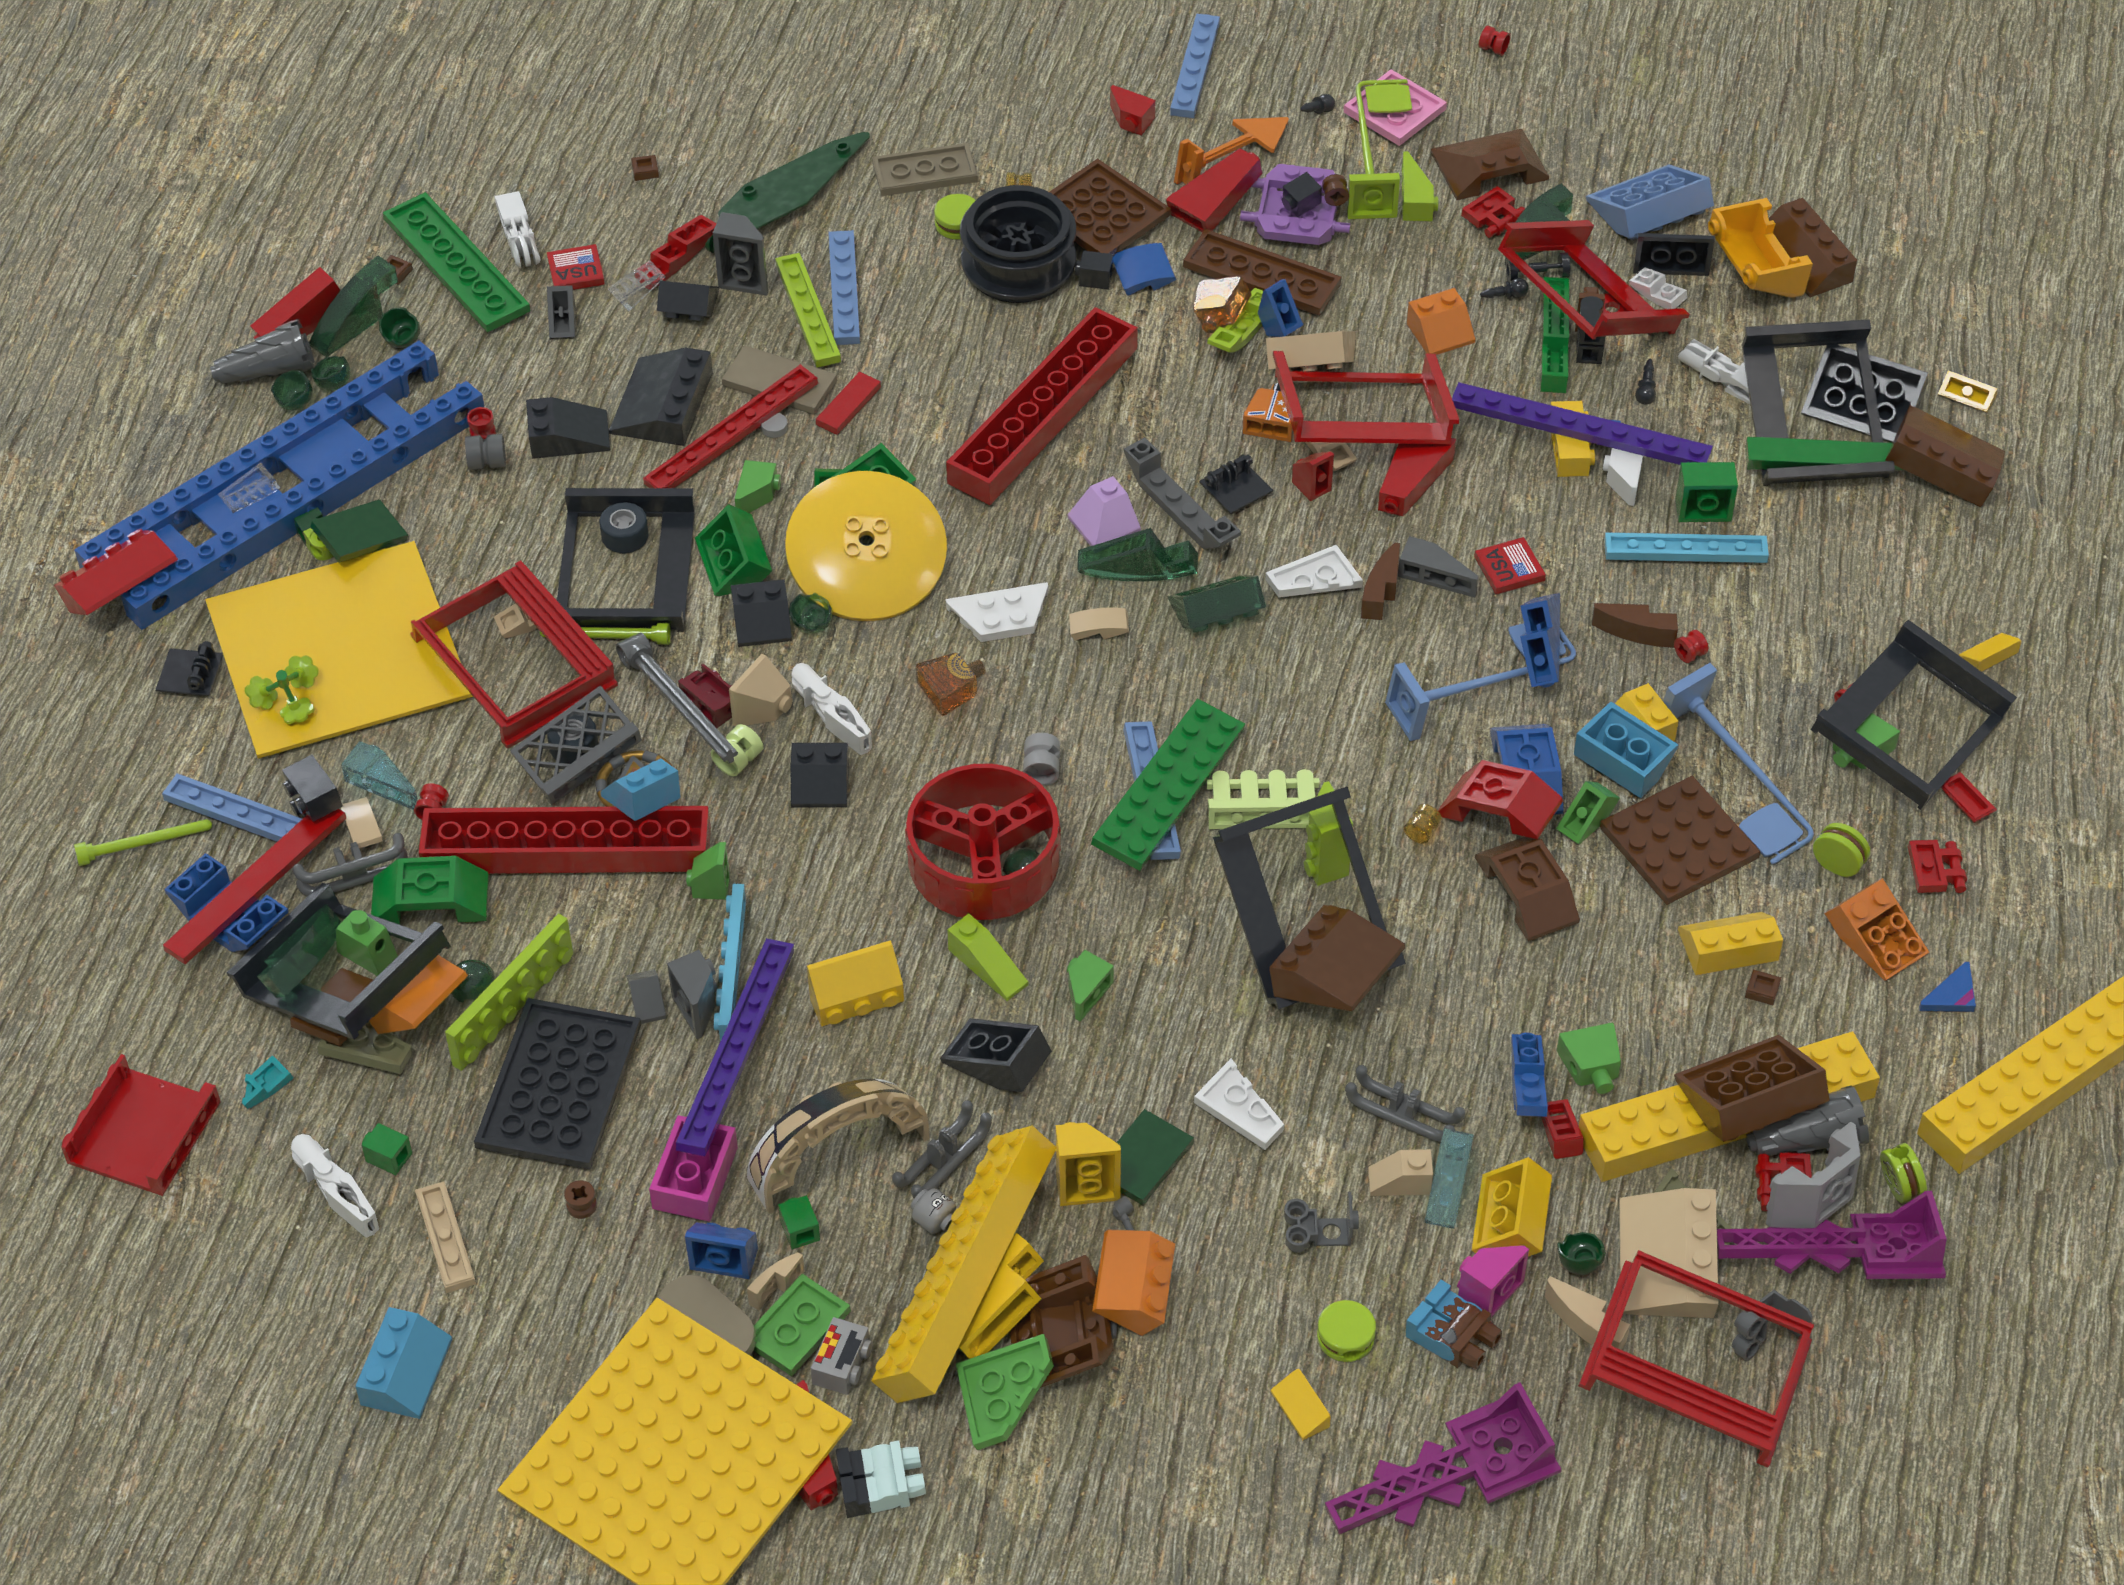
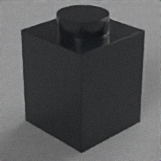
(1302, 194)
(1095, 270)

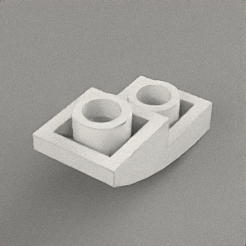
(1654, 288)

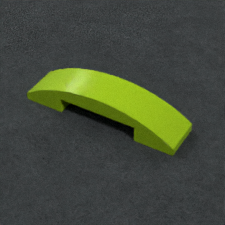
(1238, 334)

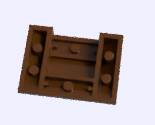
(1486, 158)
(1065, 1316)

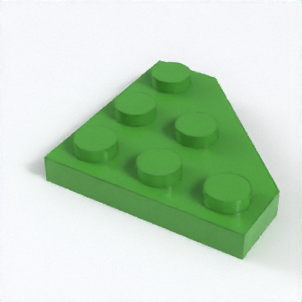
(1001, 1387)

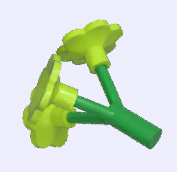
(300, 673)

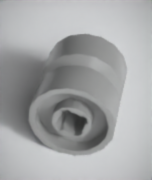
(1042, 757)

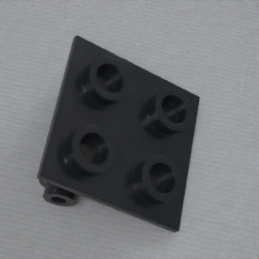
(1236, 484)
(190, 670)

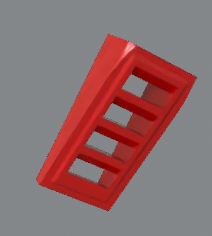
(1562, 1130)

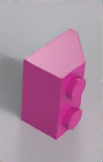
(1492, 1276)

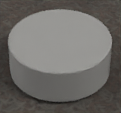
(775, 426)

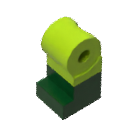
(309, 537)

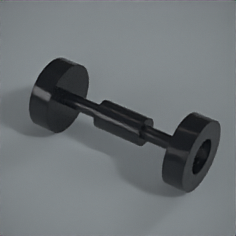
(1562, 264)

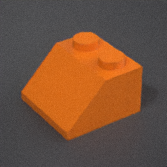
(1440, 322)

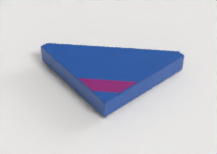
(1953, 993)

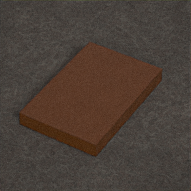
(343, 985)

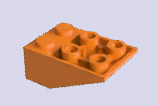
(1877, 930)

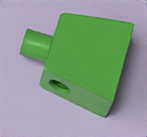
(1877, 732)
(365, 942)
(1591, 1056)

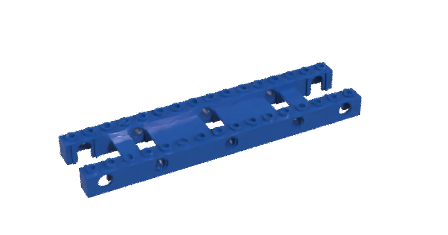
(313, 445)

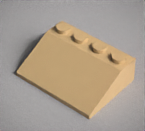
(1679, 1230)

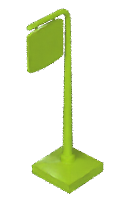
(1372, 193)

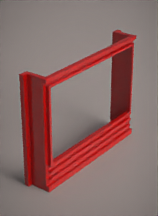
(1571, 238)
(1371, 432)
(553, 622)
(1680, 1393)

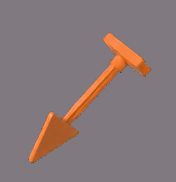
(1264, 131)

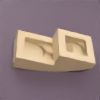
(1342, 453)
(1106, 621)
(513, 622)
(361, 823)
(779, 1275)

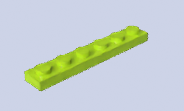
(808, 310)

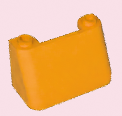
(1756, 252)

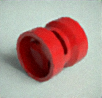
(1494, 40)
(481, 422)
(431, 797)

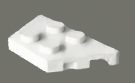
(1001, 612)

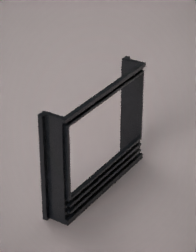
(1767, 401)
(674, 555)
(1860, 700)
(1252, 894)
(322, 1008)

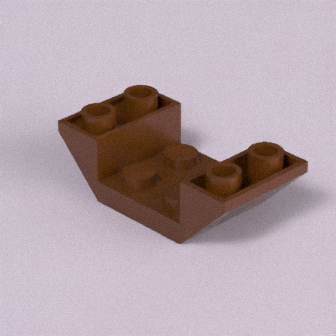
(1534, 884)

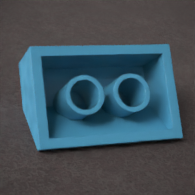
(1624, 749)
(402, 1364)

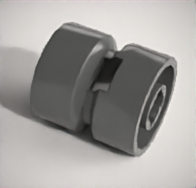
(485, 451)

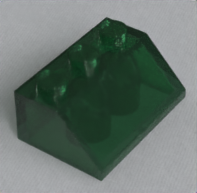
(1218, 602)

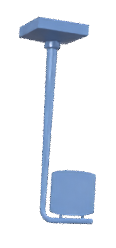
(1411, 703)
(1770, 826)

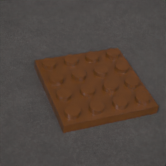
(1108, 208)
(1679, 840)

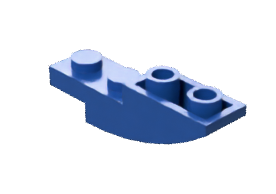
(1528, 1075)

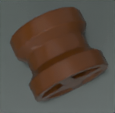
(1335, 190)
(581, 1207)

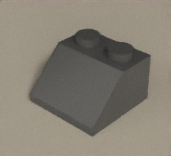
(693, 989)

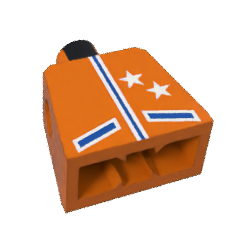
(1268, 415)

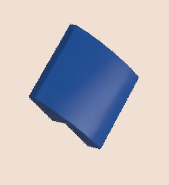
(1143, 267)

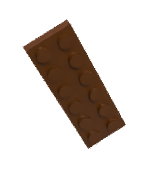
(1227, 257)

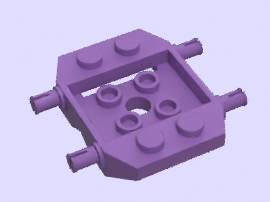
(1278, 223)

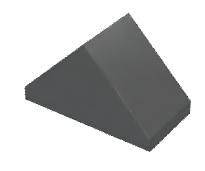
(561, 311)
(646, 996)

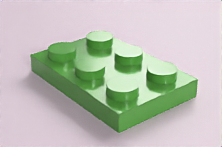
(797, 1324)

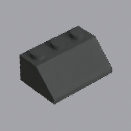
(739, 255)

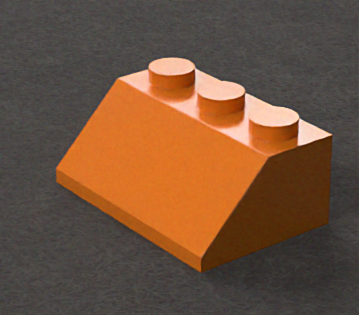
(419, 997)
(1134, 1279)

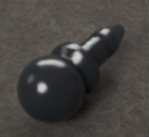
(1319, 104)
(1517, 288)
(1645, 392)

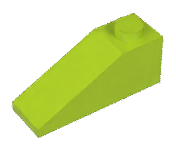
(1417, 192)
(985, 957)

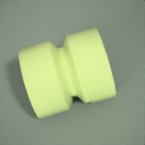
(747, 745)

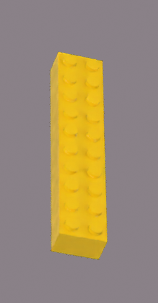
(2028, 1081)
(1667, 1127)
(963, 1265)

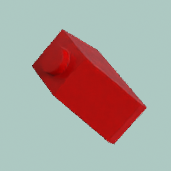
(1132, 110)
(1314, 474)

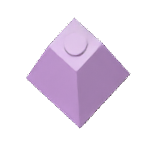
(1104, 513)

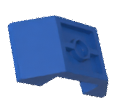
(1530, 749)
(207, 880)

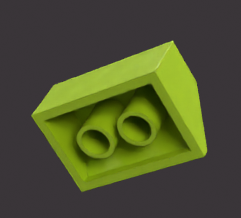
(1325, 847)

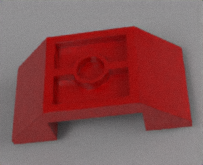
(1504, 792)

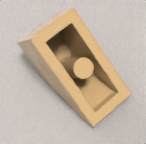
(1402, 1174)

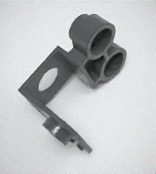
(1309, 1228)
(1753, 1328)

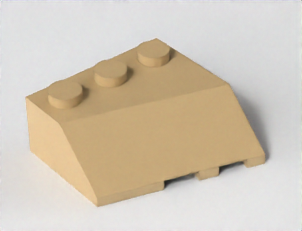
(1313, 350)

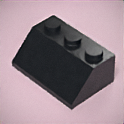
(1673, 253)

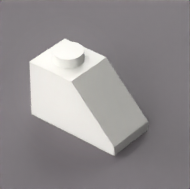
(1623, 473)

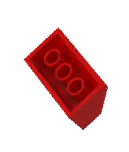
(114, 572)

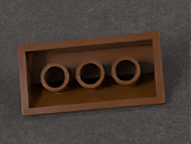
(1805, 233)

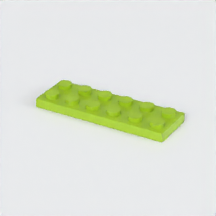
(509, 992)

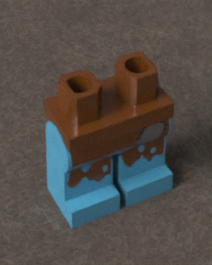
(1452, 1327)

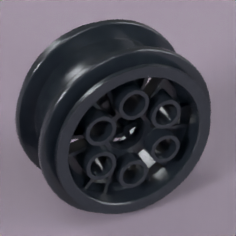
(1018, 243)

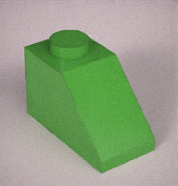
(757, 485)
(1587, 811)
(710, 874)
(1088, 981)

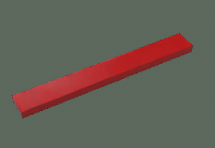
(732, 429)
(250, 885)

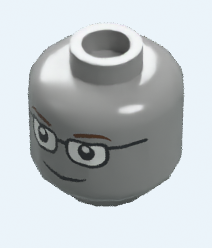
(933, 1210)

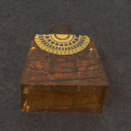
(1220, 301)
(949, 681)

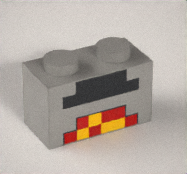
(840, 1356)

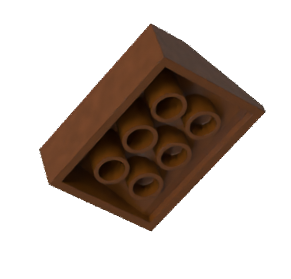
(1946, 456)
(1334, 960)
(1754, 1087)

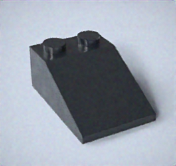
(565, 428)
(998, 1053)

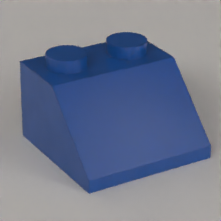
(721, 1249)

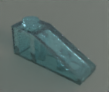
(375, 772)
(1449, 1178)

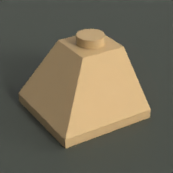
(760, 694)

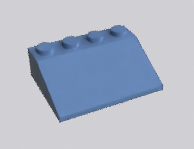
(1652, 200)

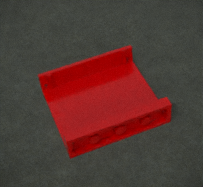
(139, 1128)

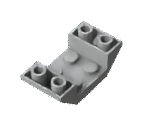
(1808, 1201)

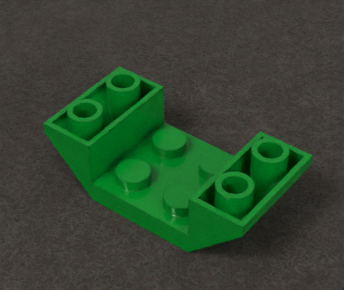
(431, 885)

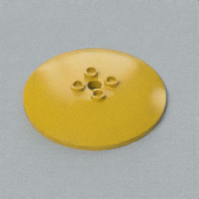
(857, 578)

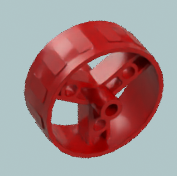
(982, 837)

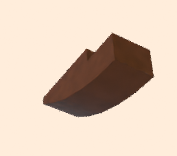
(1381, 584)
(1636, 623)

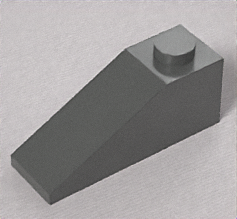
(1433, 566)

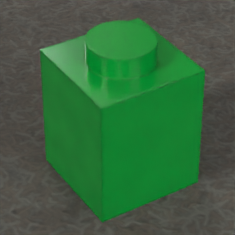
(386, 1148)
(799, 1222)

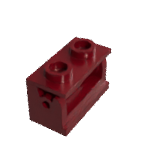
(709, 694)

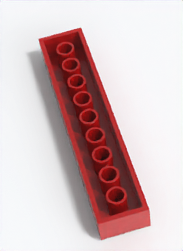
(1041, 406)
(567, 838)

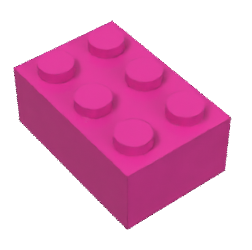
(690, 1182)

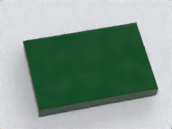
(359, 530)
(1149, 1154)

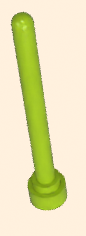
(659, 633)
(87, 852)

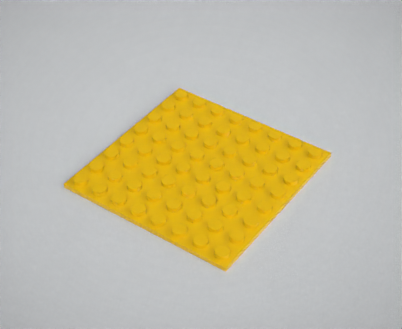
(356, 631)
(675, 1454)

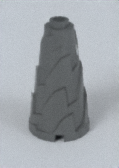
(268, 355)
(1812, 1128)

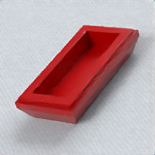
(1967, 797)

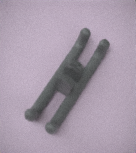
(352, 872)
(1402, 1106)
(944, 1151)

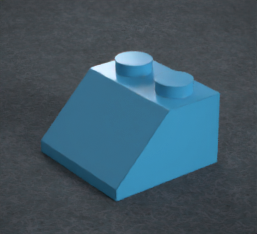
(644, 789)

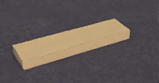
(445, 1237)

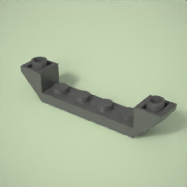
(1195, 521)

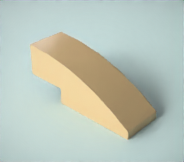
(1581, 1311)

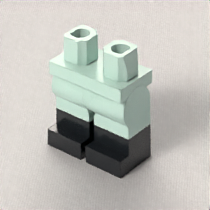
(876, 1478)

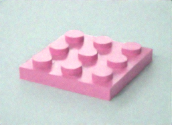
(1400, 125)

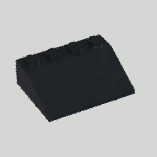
(664, 396)
(1839, 396)

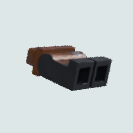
(1590, 307)

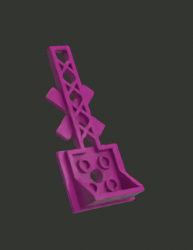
(1890, 1245)
(1504, 1423)

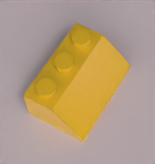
(1731, 942)
(855, 983)
(1086, 1165)
(1513, 1207)

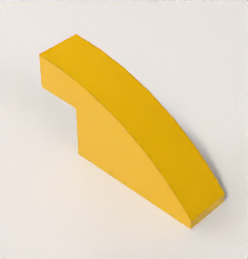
(1005, 1300)

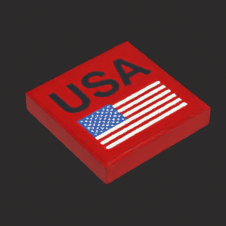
(576, 267)
(1509, 565)

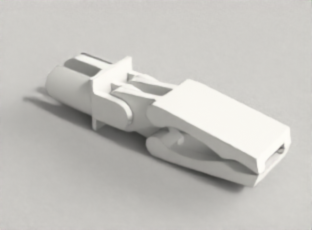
(516, 228)
(1717, 368)
(835, 710)
(332, 1181)

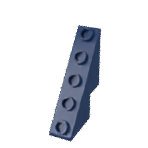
(1542, 639)

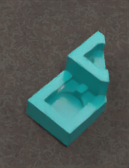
(265, 1082)

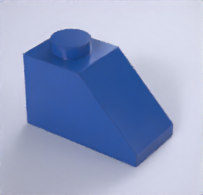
(1278, 311)

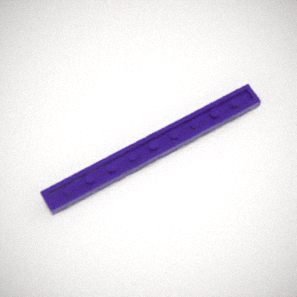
(1579, 425)
(734, 1048)

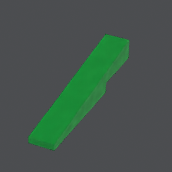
(1555, 340)
(1788, 452)

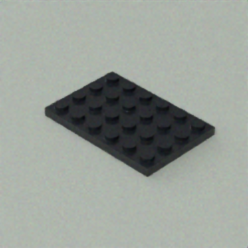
(558, 1083)

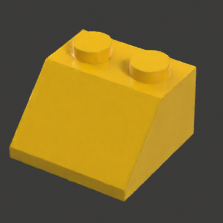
(1649, 708)

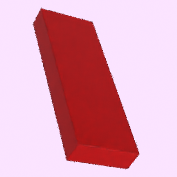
(848, 403)

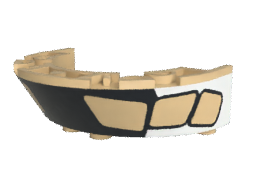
(818, 1116)

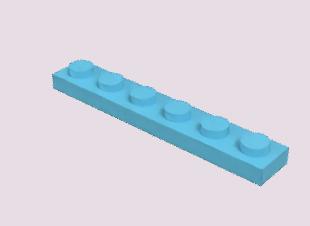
(1686, 547)
(731, 953)

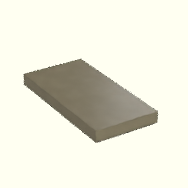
(924, 169)
(757, 370)

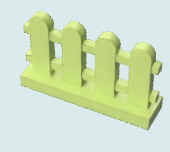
(1231, 811)

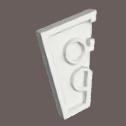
(1315, 573)
(1236, 1104)

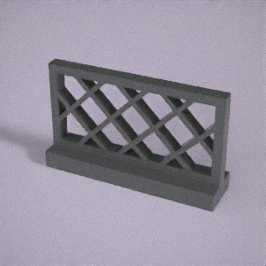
(593, 759)

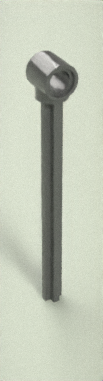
(638, 654)

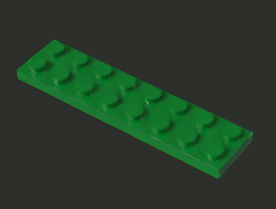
(456, 262)
(1168, 784)

